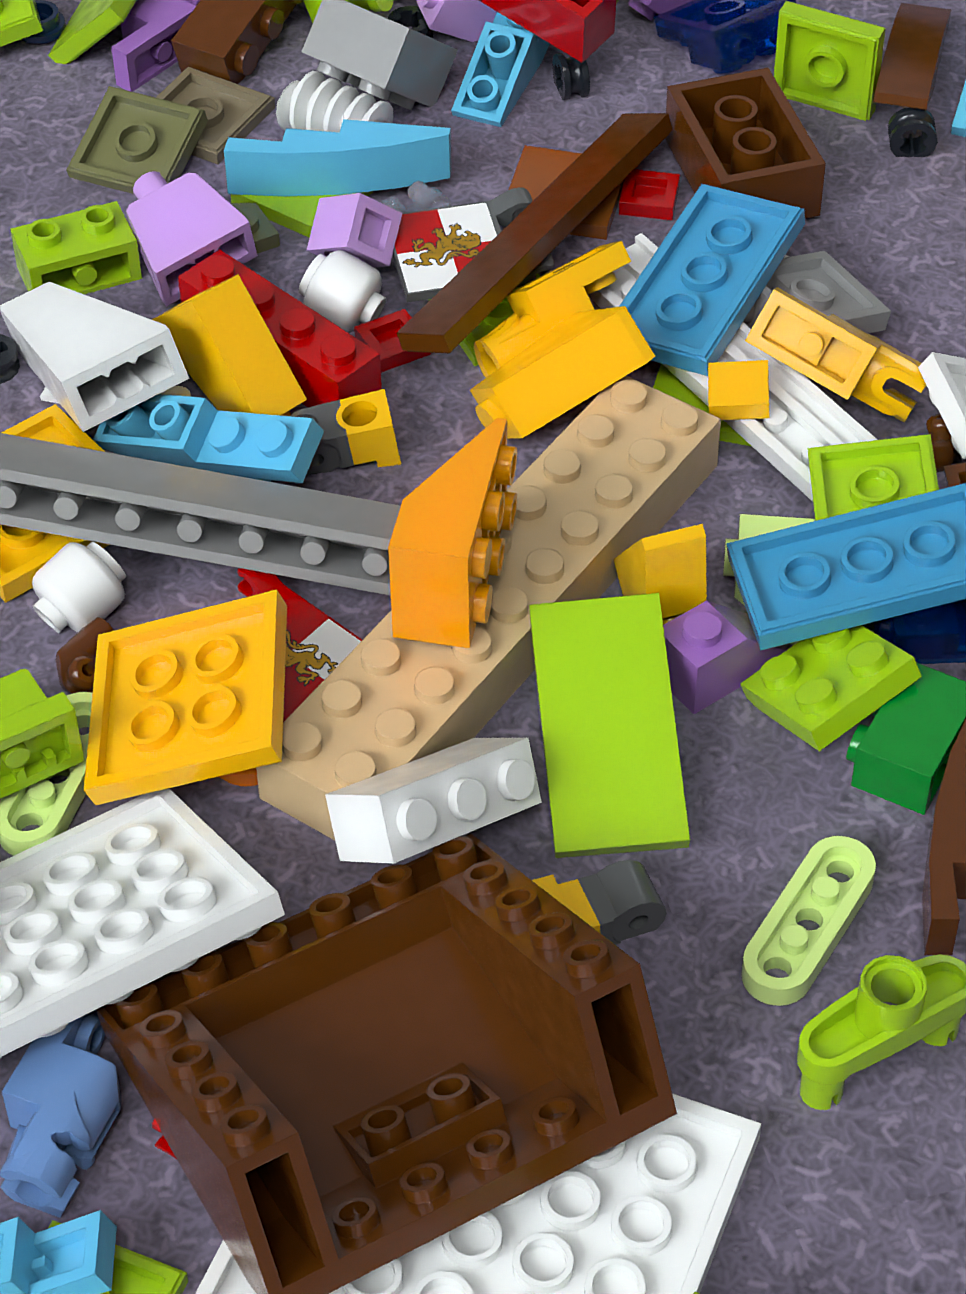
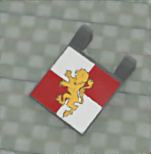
(443, 240)

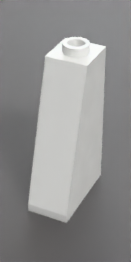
(92, 352)

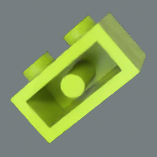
(78, 250)

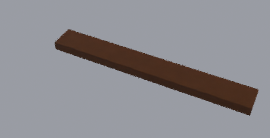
(533, 234)

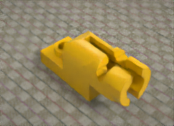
(549, 302)
(835, 354)

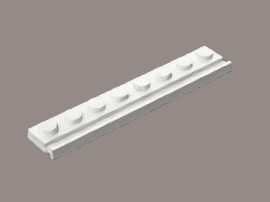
(797, 408)

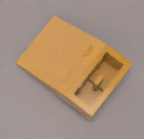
(452, 543)

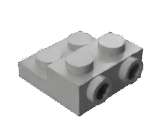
(826, 287)

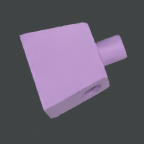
(183, 225)

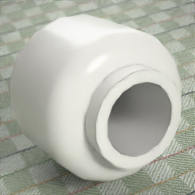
(343, 289)
(78, 586)

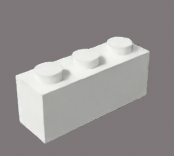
(433, 799)

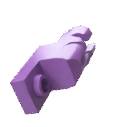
(147, 40)

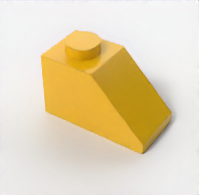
(667, 565)

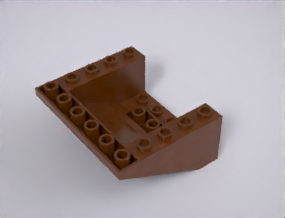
(392, 1064)

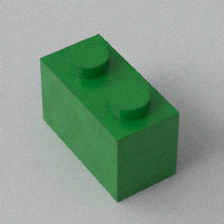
(910, 741)

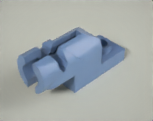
(62, 1110)

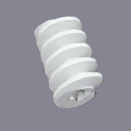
(324, 104)

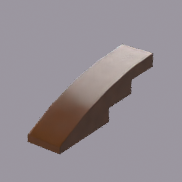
(912, 56)
(946, 856)

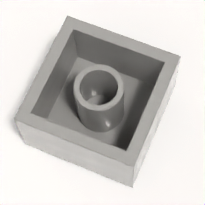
(378, 54)

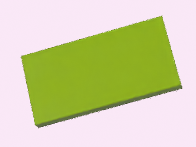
(608, 726)

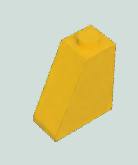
(232, 351)
(562, 370)

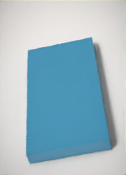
(710, 274)
(853, 567)

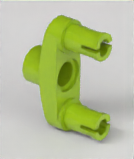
(865, 1030)

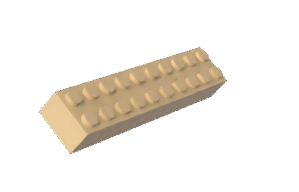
(578, 507)

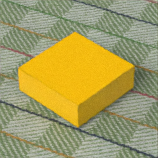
(738, 390)

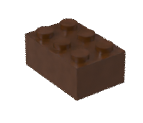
(745, 139)

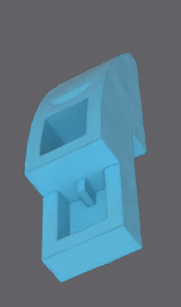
(498, 71)
(201, 437)

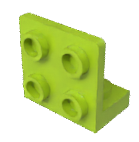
(35, 733)

